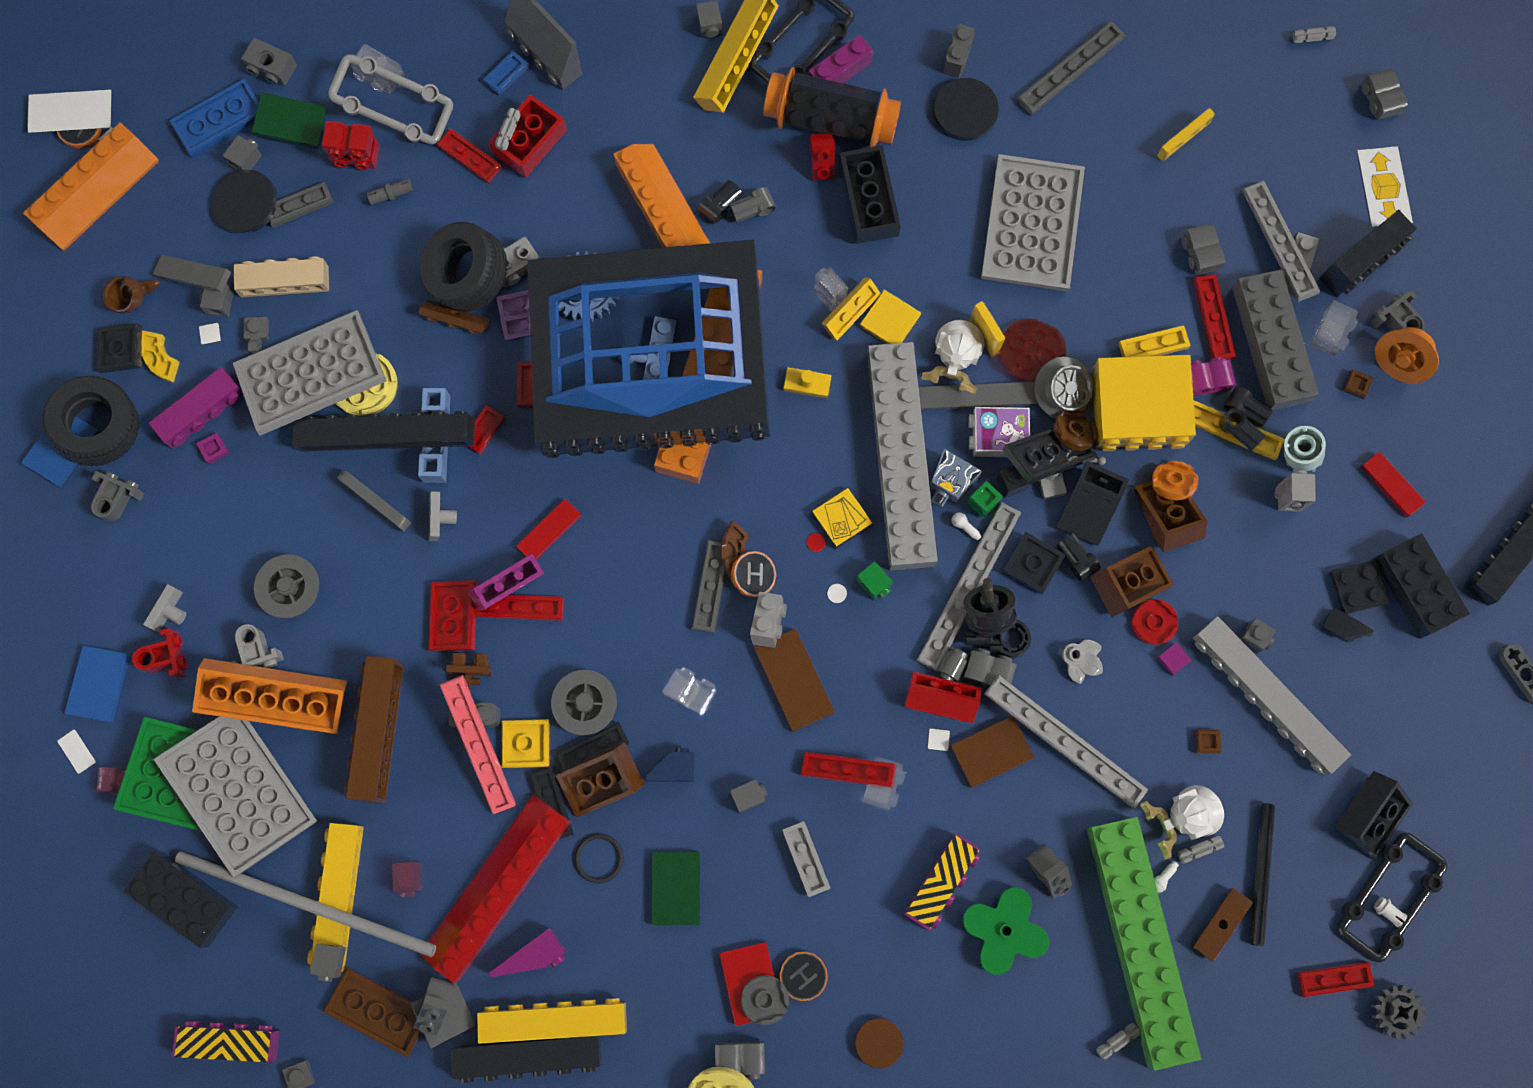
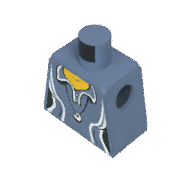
(952, 478)

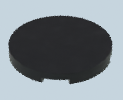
(966, 109)
(244, 201)

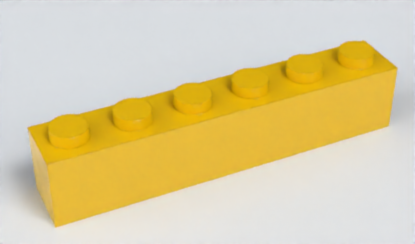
(735, 54)
(337, 884)
(552, 1022)

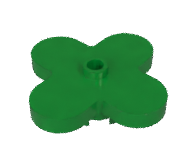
(987, 924)

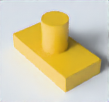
(807, 382)

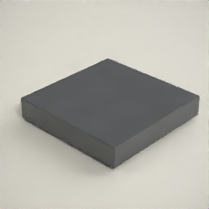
(455, 1021)

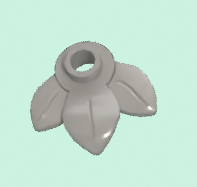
(1085, 661)

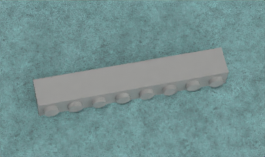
(1271, 696)

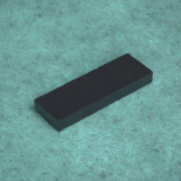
(592, 746)
(549, 791)

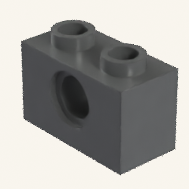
(260, 54)

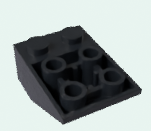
(1092, 503)

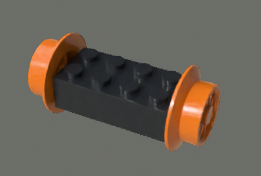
(831, 107)

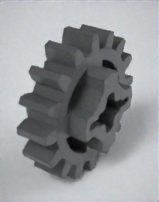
(1388, 1009)

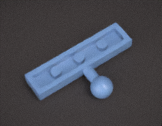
(662, 333)

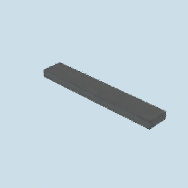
(1071, 68)
(986, 396)

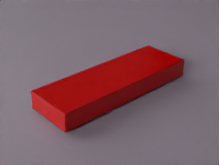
(469, 155)
(1393, 484)
(549, 529)
(1335, 979)

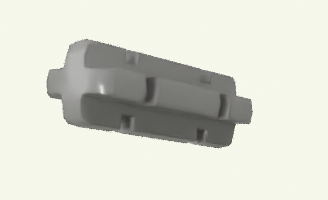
(1314, 34)
(507, 129)
(1201, 849)
(1118, 1041)

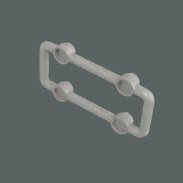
(369, 67)

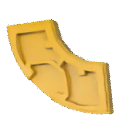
(156, 357)

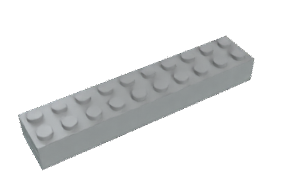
(901, 456)

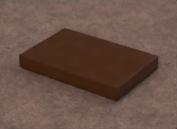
(992, 751)

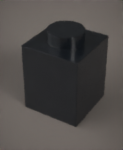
(1011, 481)

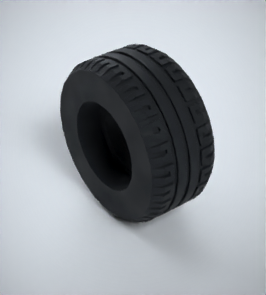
(443, 254)
(78, 395)

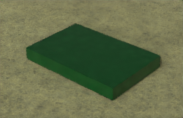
(289, 120)
(675, 888)

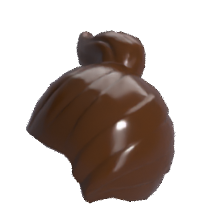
(126, 293)

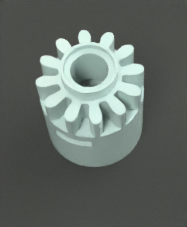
(1307, 439)

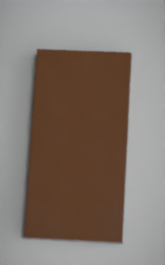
(794, 681)
(374, 1011)

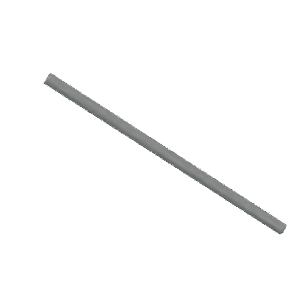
(307, 904)

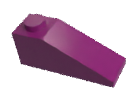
(537, 954)

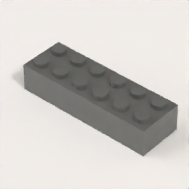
(1275, 340)

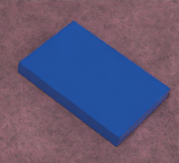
(48, 461)
(97, 684)

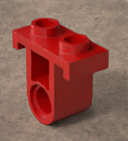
(822, 156)
(163, 654)

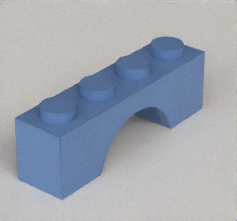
(434, 460)

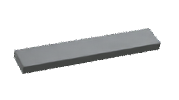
(1281, 241)

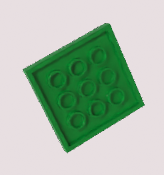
(144, 786)

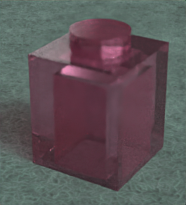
(407, 878)

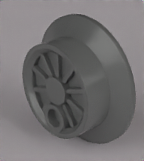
(1063, 386)
(286, 586)
(584, 702)

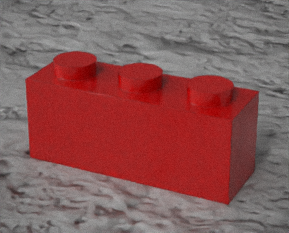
(943, 697)

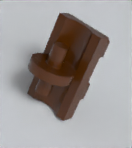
(480, 668)

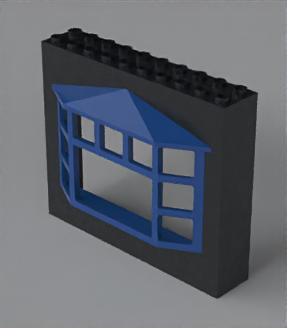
(648, 410)

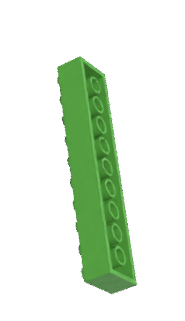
(1143, 944)

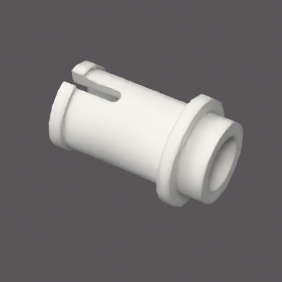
(1384, 907)

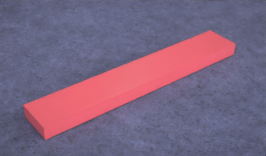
(477, 744)

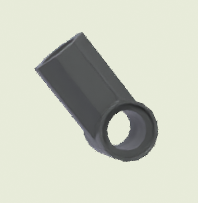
(758, 203)

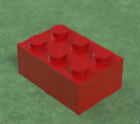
(533, 137)

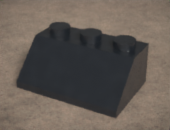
(1374, 814)

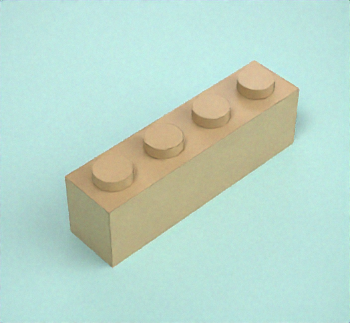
(281, 277)

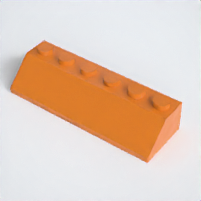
(91, 186)
(658, 196)
(269, 696)

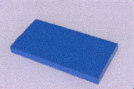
(216, 117)

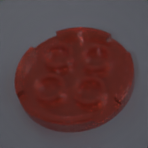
(1029, 347)

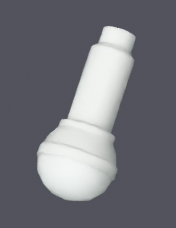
(960, 521)
(1161, 880)

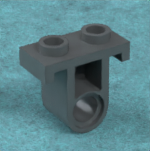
(1399, 313)
(113, 493)
(1050, 870)
(434, 1006)

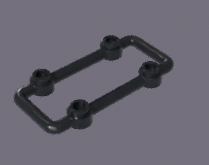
(805, 7)
(1354, 909)

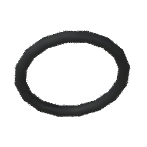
(617, 869)

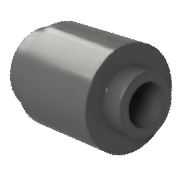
(953, 665)

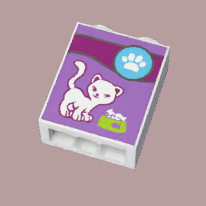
(996, 428)

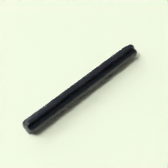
(1262, 876)

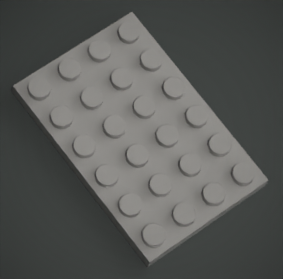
(1033, 223)
(308, 372)
(235, 792)

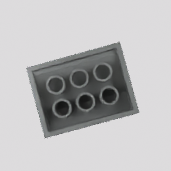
(543, 41)

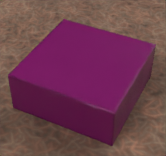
(213, 448)
(1174, 659)

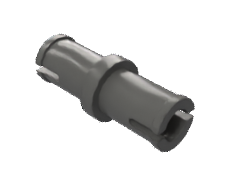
(390, 191)

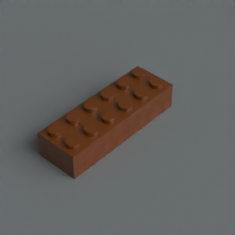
(374, 730)

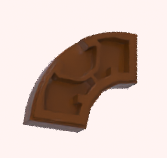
(732, 545)

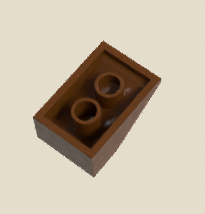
(1171, 521)
(1131, 581)
(600, 780)

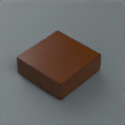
(1357, 384)
(1207, 741)

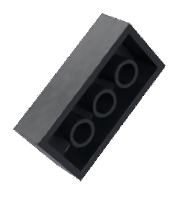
(869, 194)
(1369, 254)
(1421, 586)
(180, 899)

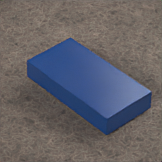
(506, 72)

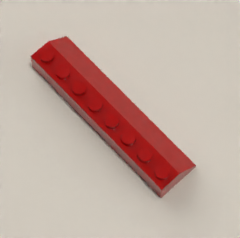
(496, 888)

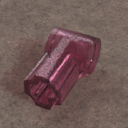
(109, 779)

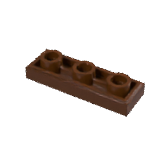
(438, 312)
(1231, 912)

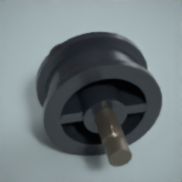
(990, 609)

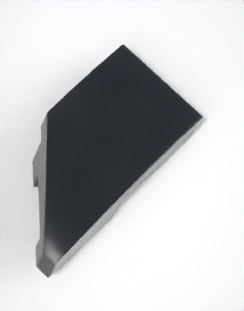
(1346, 626)

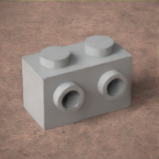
(517, 260)
(1296, 491)
(767, 619)

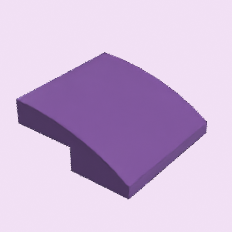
(514, 314)

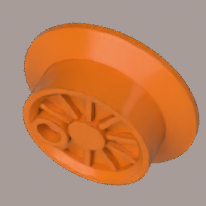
(1407, 355)

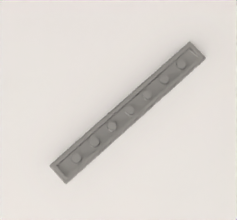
(976, 570)
(1066, 741)

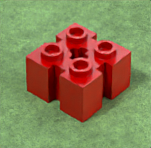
(350, 145)

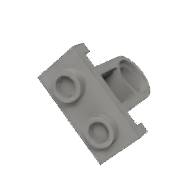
(256, 652)

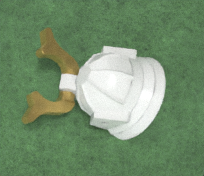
(959, 346)
(1194, 813)

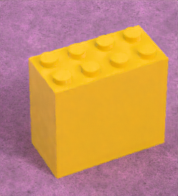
(1143, 402)

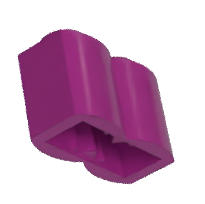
(1212, 376)

